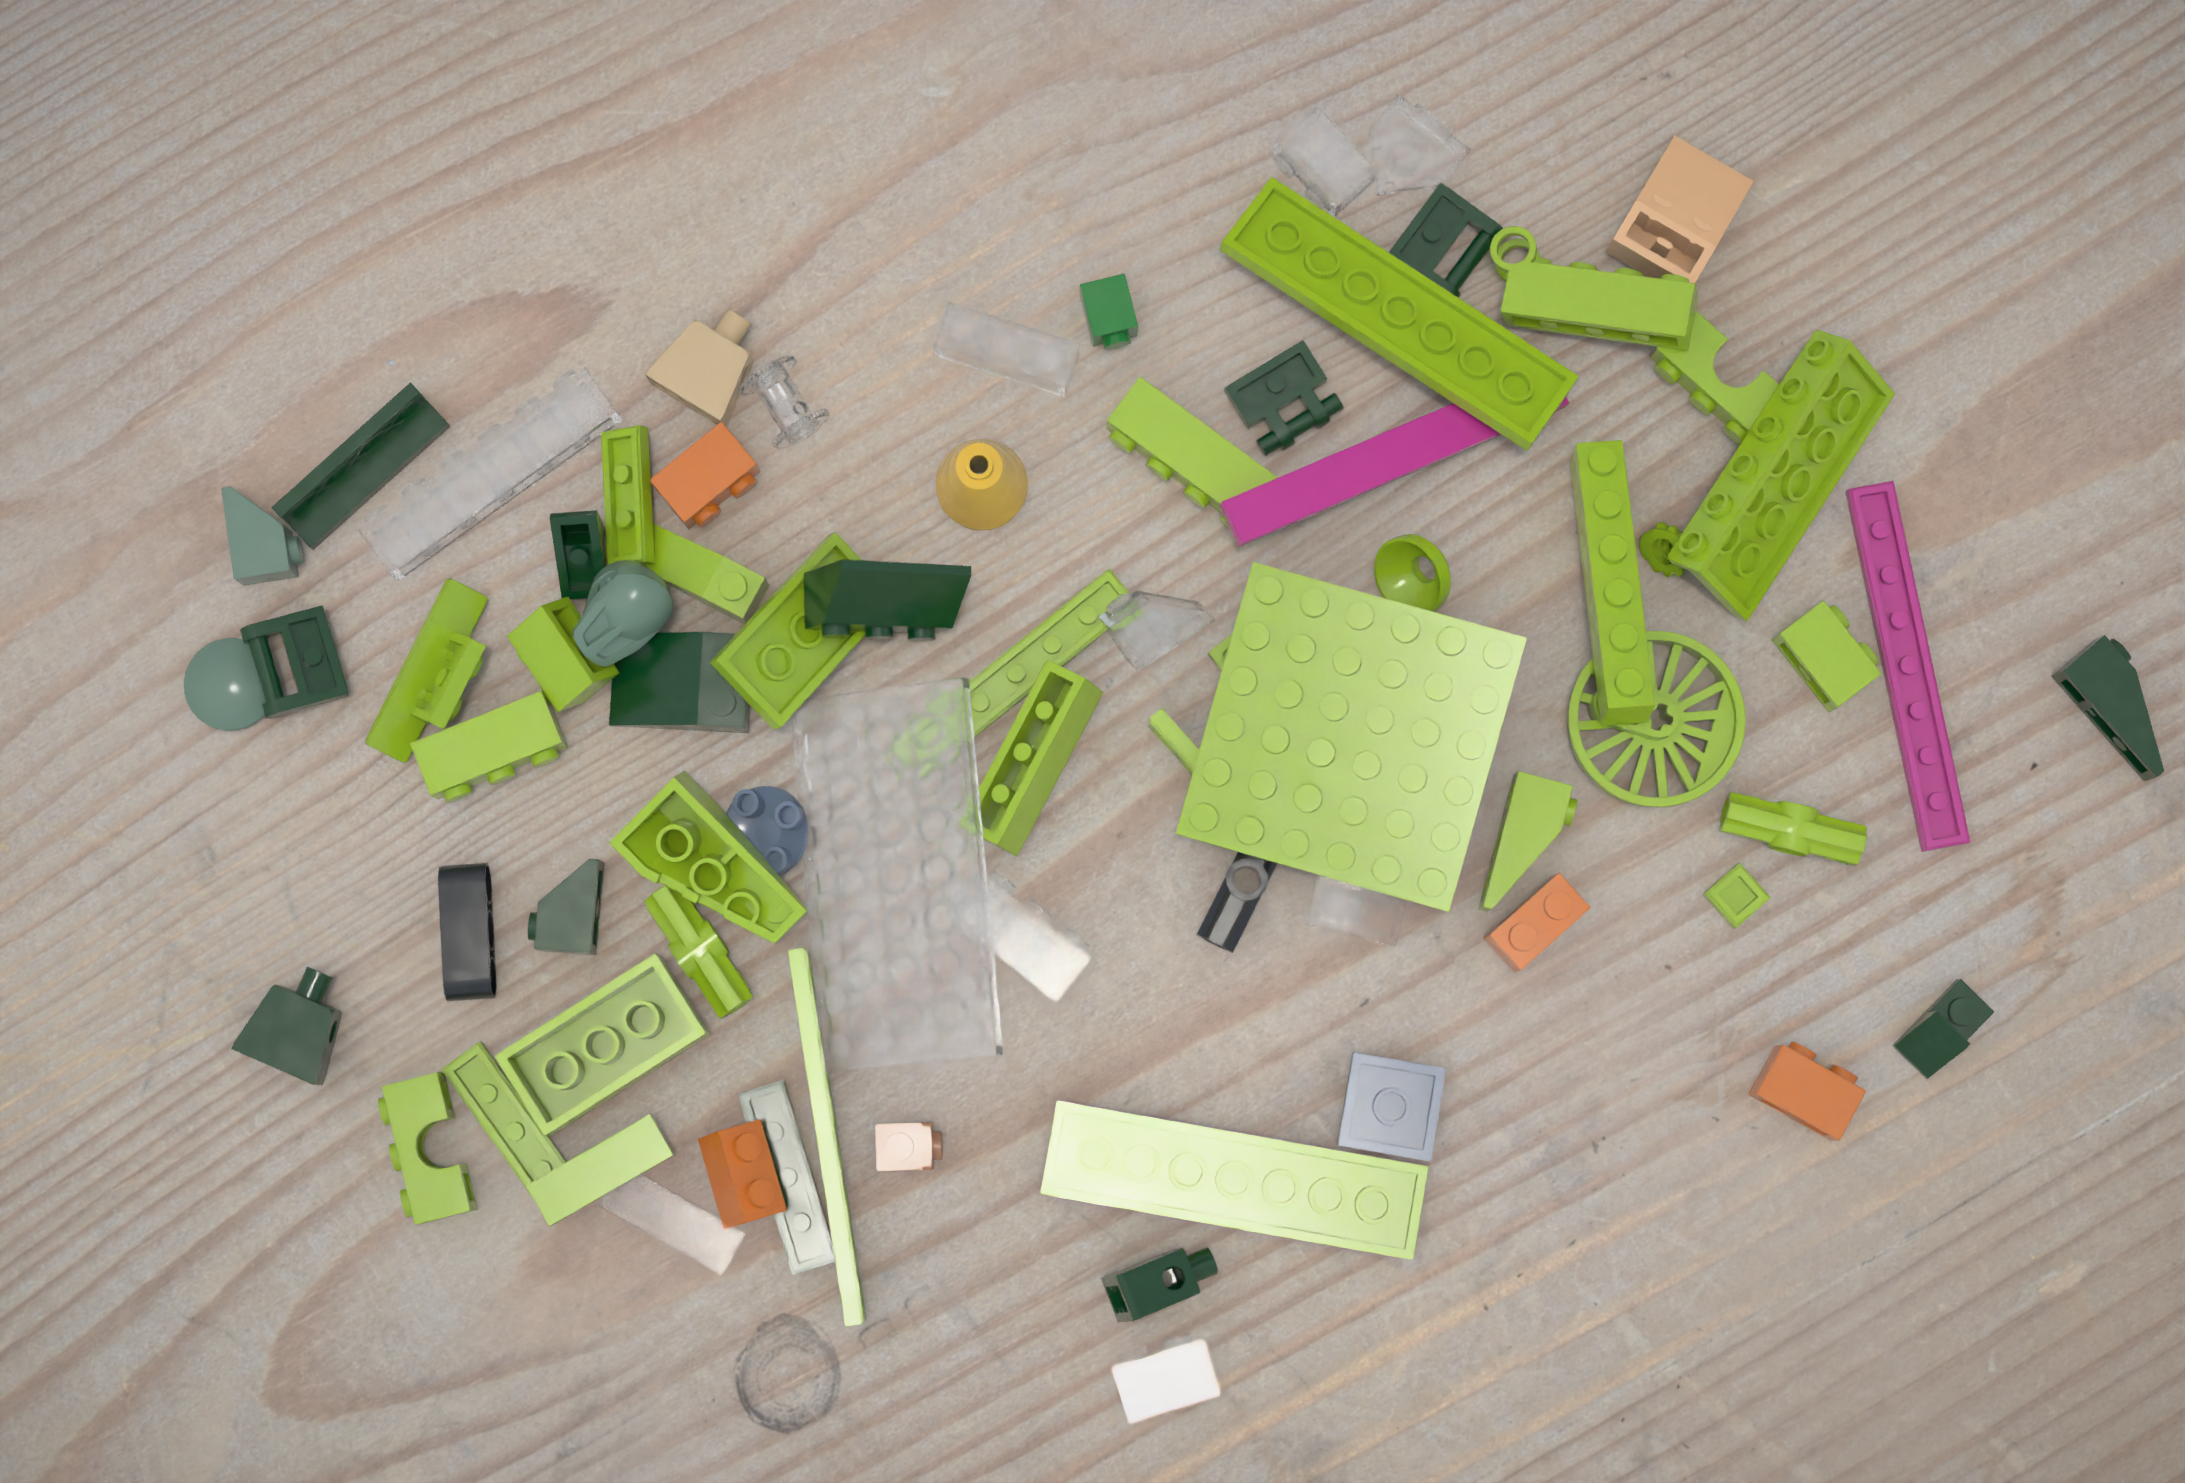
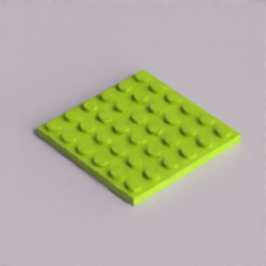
(1351, 736)

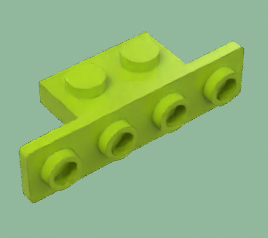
(433, 672)

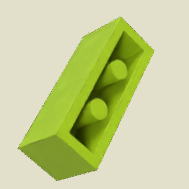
(489, 747)

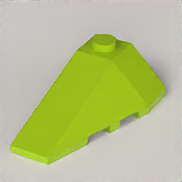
(703, 855)

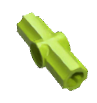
(1793, 828)
(699, 951)

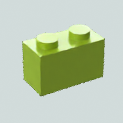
(1827, 655)
(554, 659)

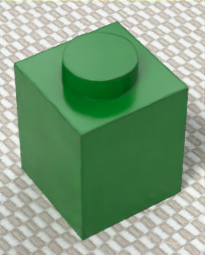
(1109, 312)

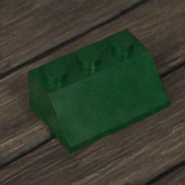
(884, 598)

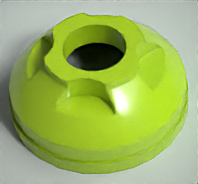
(1400, 576)

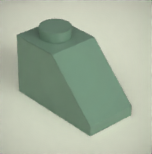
(258, 543)

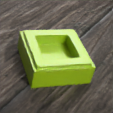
(1736, 895)

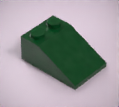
(677, 687)

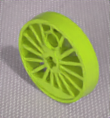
(1721, 741)

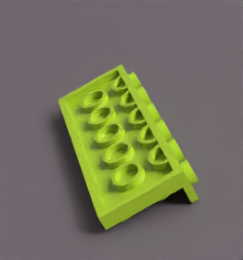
(1782, 472)

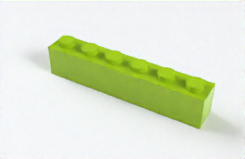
(1612, 583)

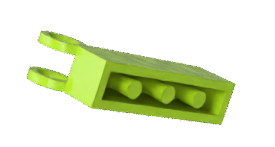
(1591, 301)

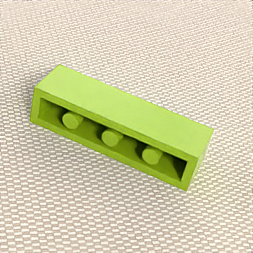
(1183, 448)
(1034, 754)

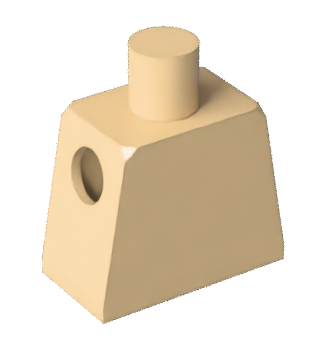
(705, 367)

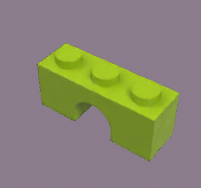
(1695, 373)
(412, 1111)

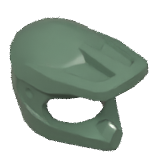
(623, 613)

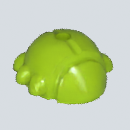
(1656, 546)

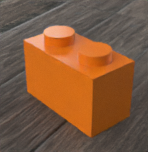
(706, 477)
(1537, 922)
(1807, 1091)
(742, 1174)

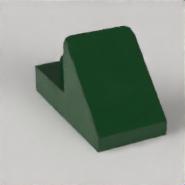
(578, 550)
(1943, 1029)

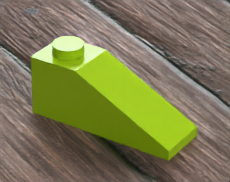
(707, 575)
(1530, 822)

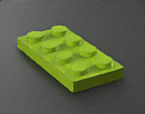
(774, 656)

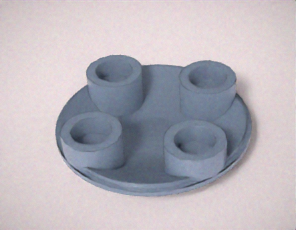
(773, 824)

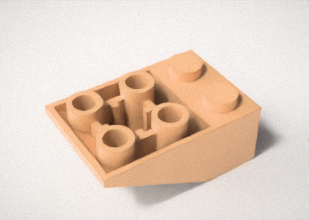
(1680, 213)

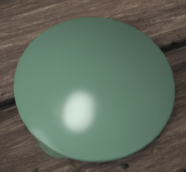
(224, 685)

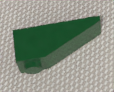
(2112, 699)

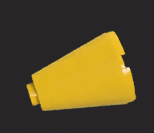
(985, 498)

